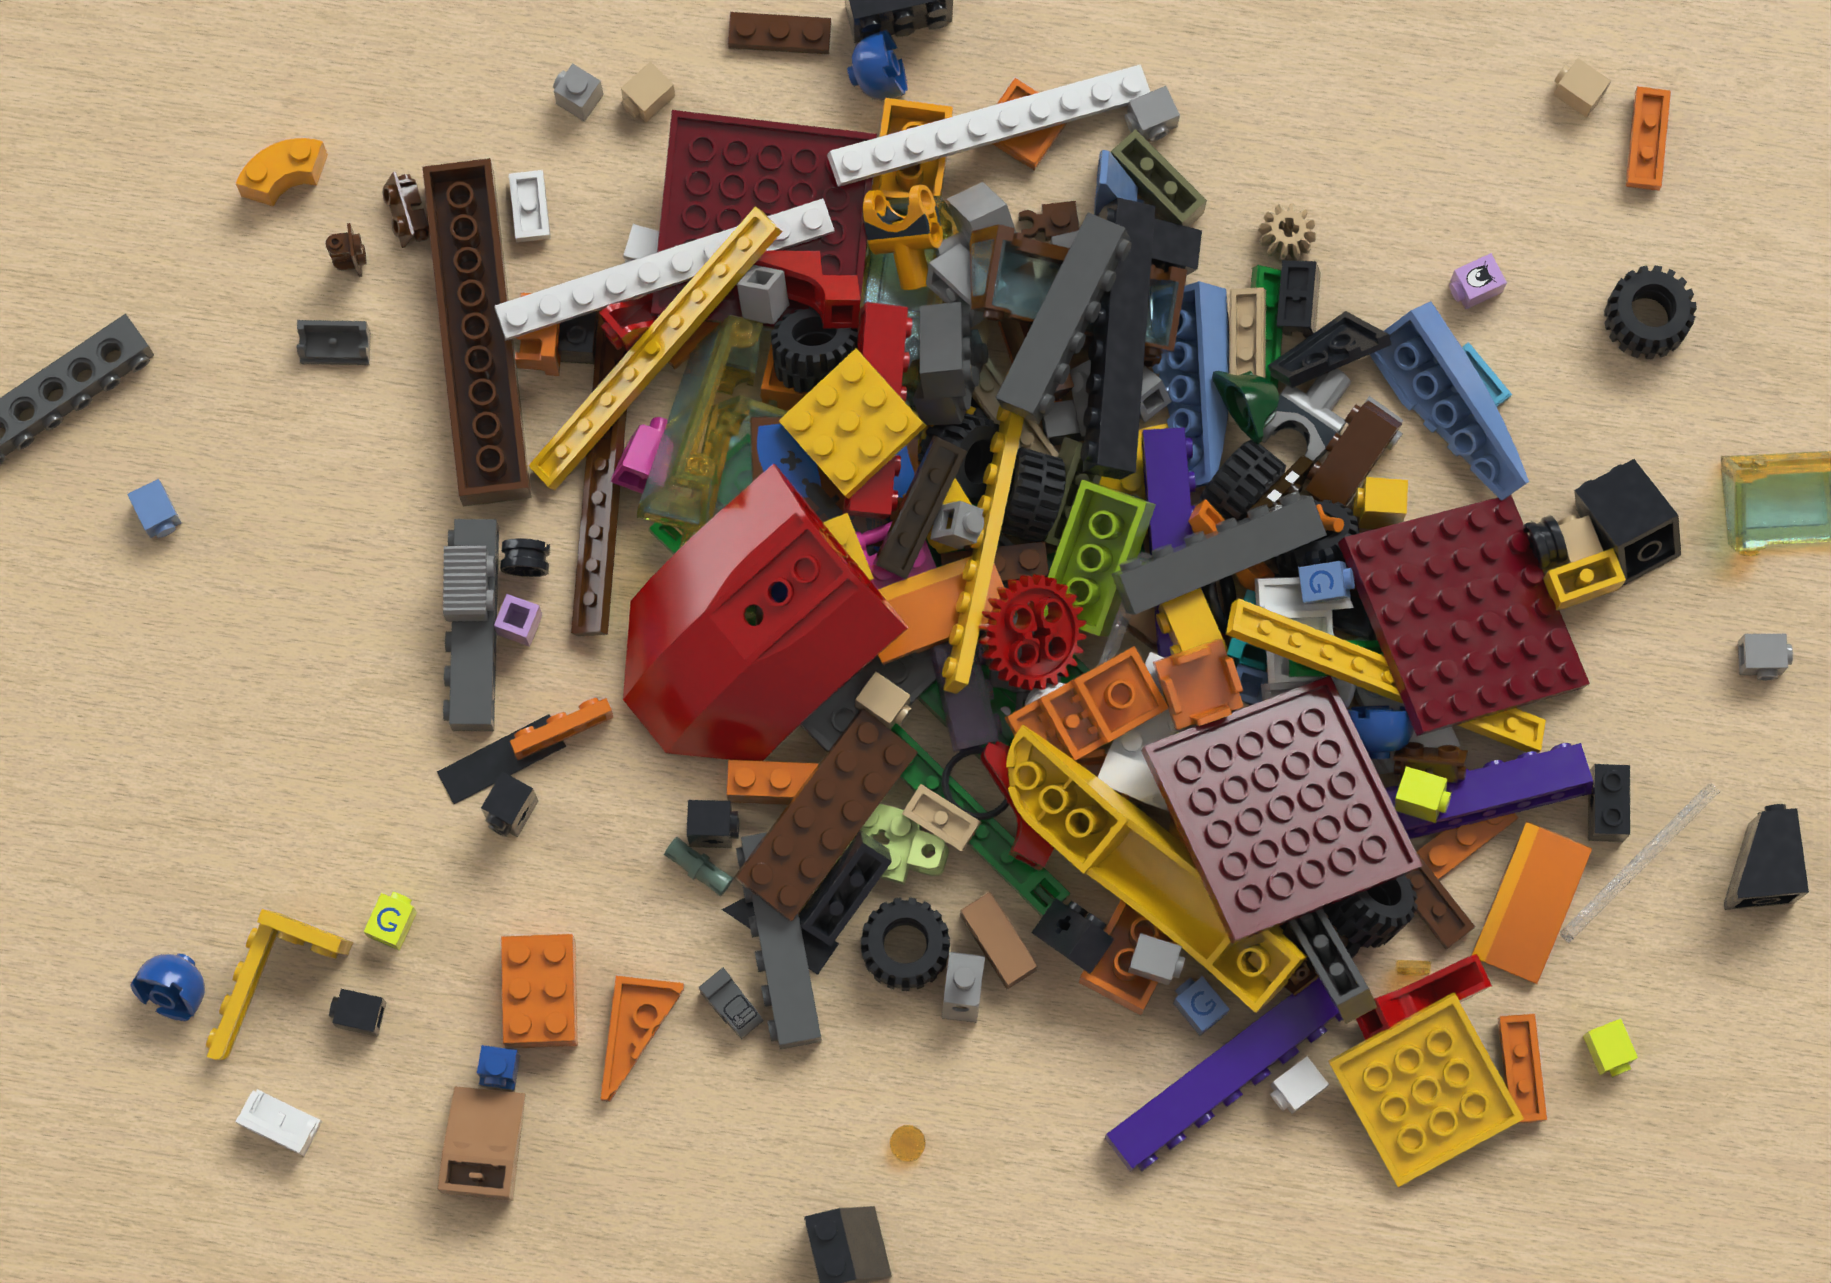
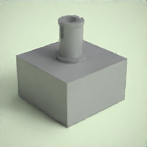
(972, 211)

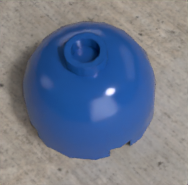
(877, 67)
(1382, 729)
(172, 984)

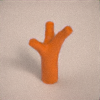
(1330, 523)

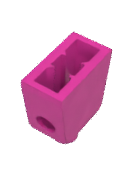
(639, 455)

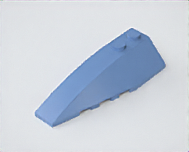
(1188, 373)
(1446, 391)

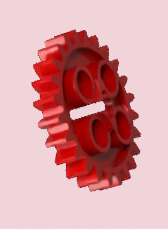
(1006, 638)

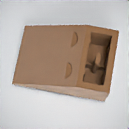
(482, 1143)

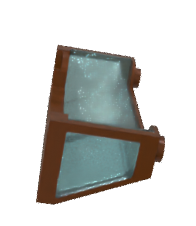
(1015, 274)

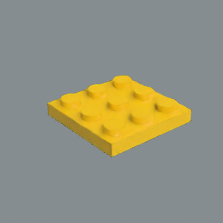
(852, 423)

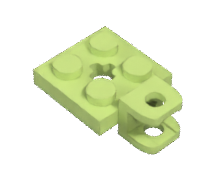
(907, 844)

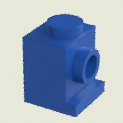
(498, 1067)

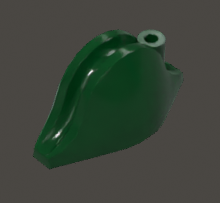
(1249, 400)

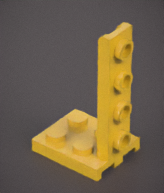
(249, 972)

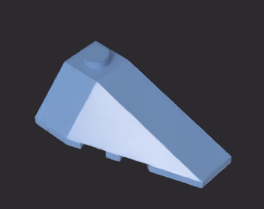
(1112, 182)

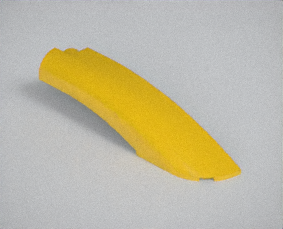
(1141, 866)

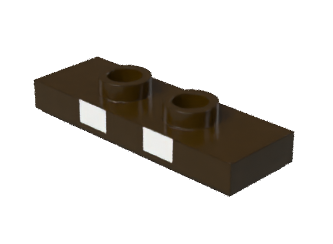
(1288, 483)

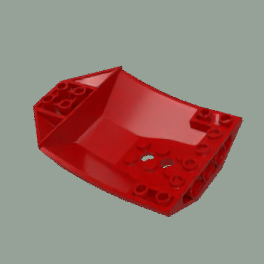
(739, 689)

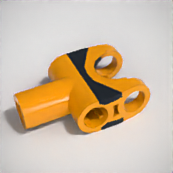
(904, 235)

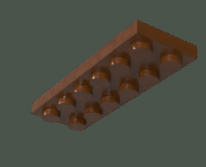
(825, 814)

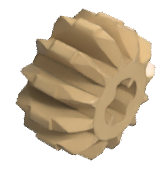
(1274, 232)

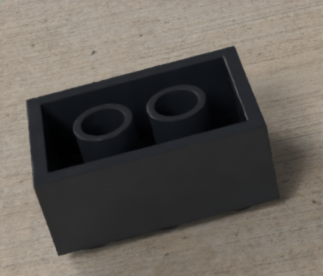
(896, 16)

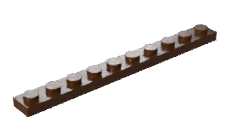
(599, 512)

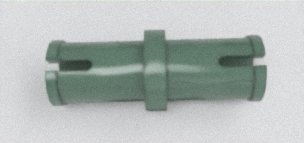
(698, 866)

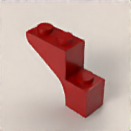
(832, 296)
(627, 321)
(1028, 844)
(1463, 978)

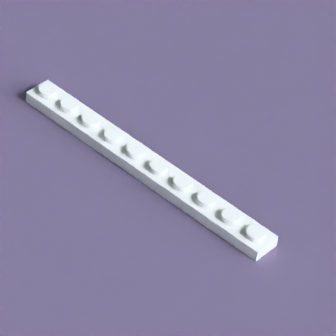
(987, 125)
(646, 274)

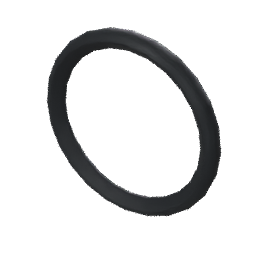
(945, 785)

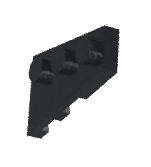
(1329, 348)

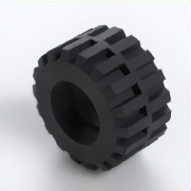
(1658, 287)
(806, 350)
(975, 437)
(1243, 480)
(1034, 495)
(1323, 549)
(911, 914)
(1375, 914)

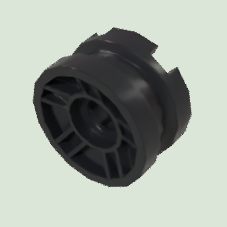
(1546, 541)
(525, 557)

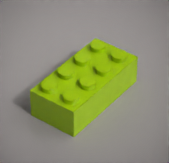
(1099, 536)

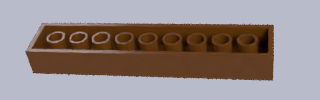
(475, 353)

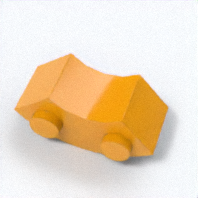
(280, 168)

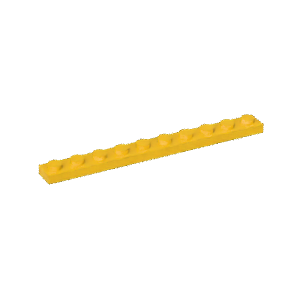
(655, 348)
(979, 568)
(1361, 668)

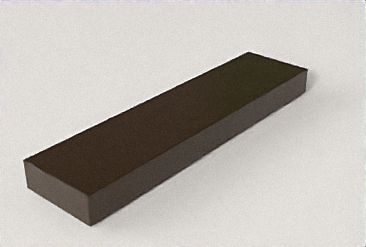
(920, 507)

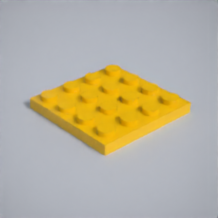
(1426, 1089)

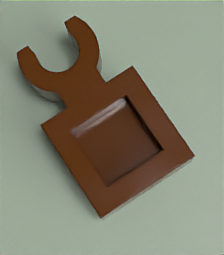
(1054, 220)

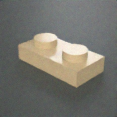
(941, 817)

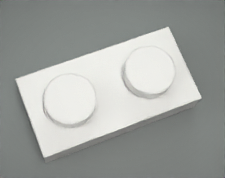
(529, 206)

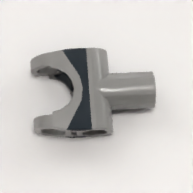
(1311, 412)

